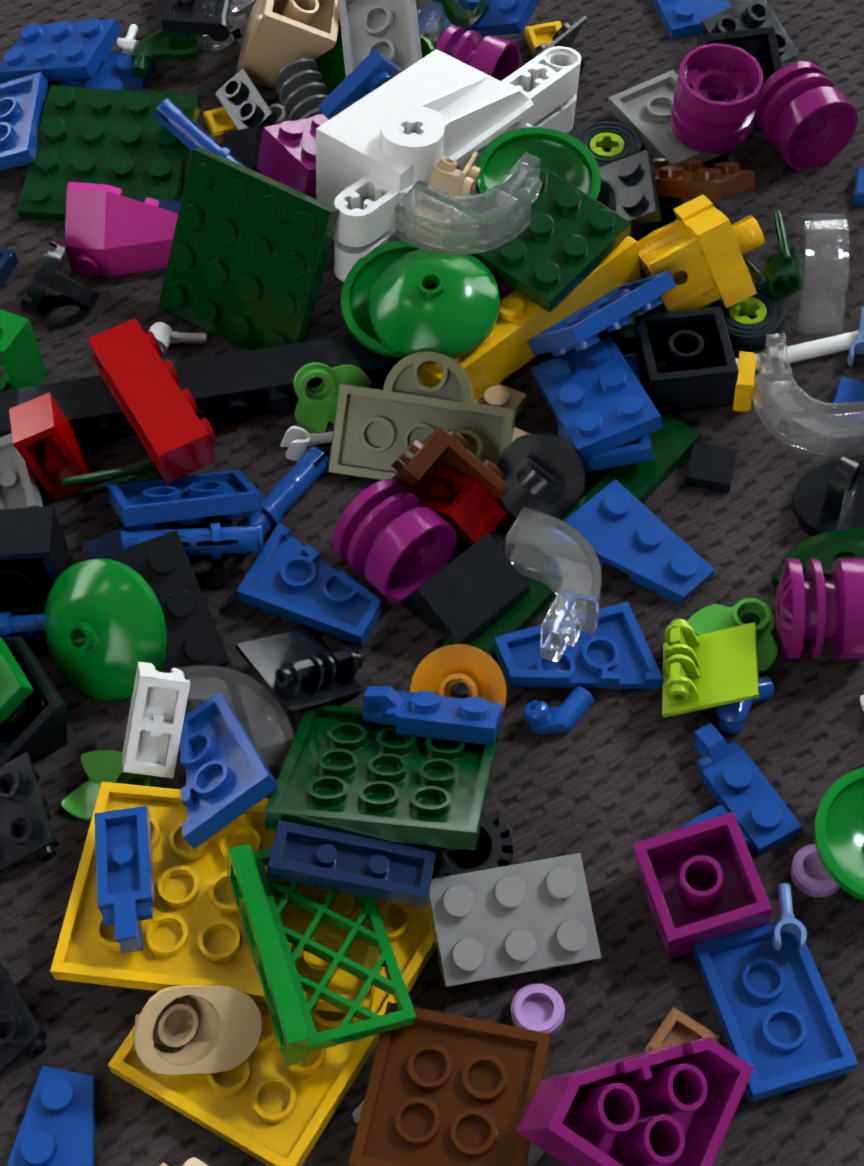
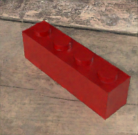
(152, 400)

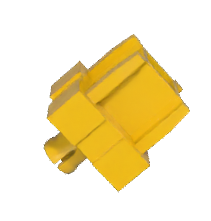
(702, 256)

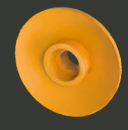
(462, 664)

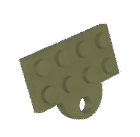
(379, 424)

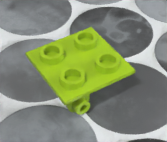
(708, 667)

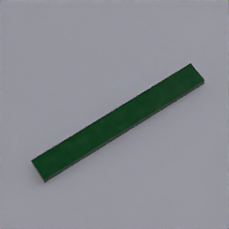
(641, 479)

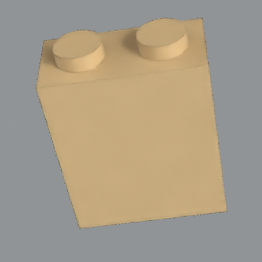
(285, 32)

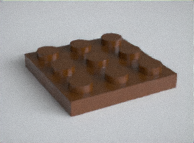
(449, 1093)

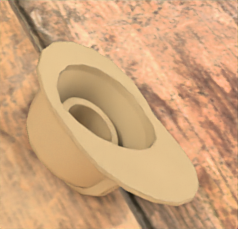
(196, 1029)

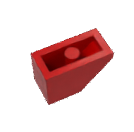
(48, 445)
(460, 502)

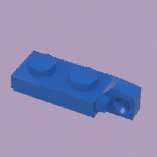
(433, 715)
(744, 790)
(125, 873)

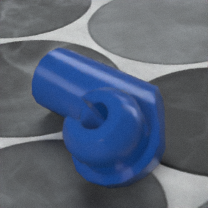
(732, 715)
(558, 719)

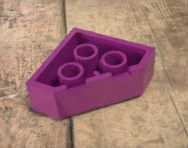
(641, 1108)

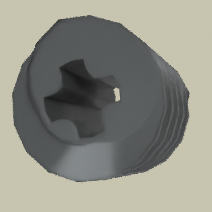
(300, 88)

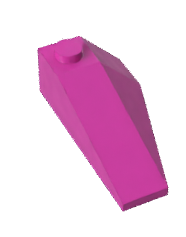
(114, 232)

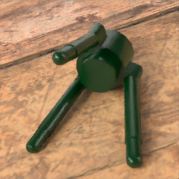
(781, 270)
(137, 472)

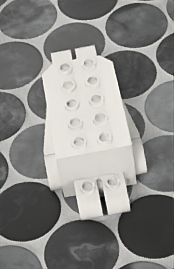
(425, 113)

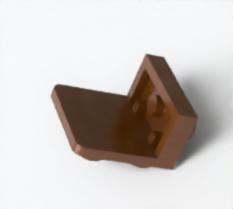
(449, 452)

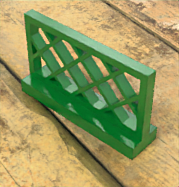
(277, 965)

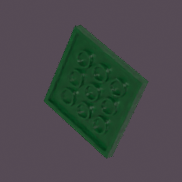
(104, 141)
(246, 254)
(382, 783)

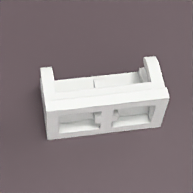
(155, 721)

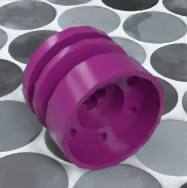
(489, 55)
(716, 98)
(804, 115)
(393, 539)
(821, 609)

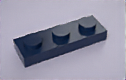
(351, 864)

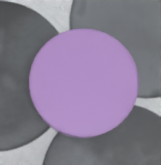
(810, 873)
(538, 1009)

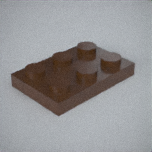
(693, 179)

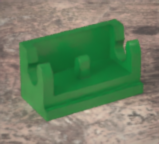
(19, 353)

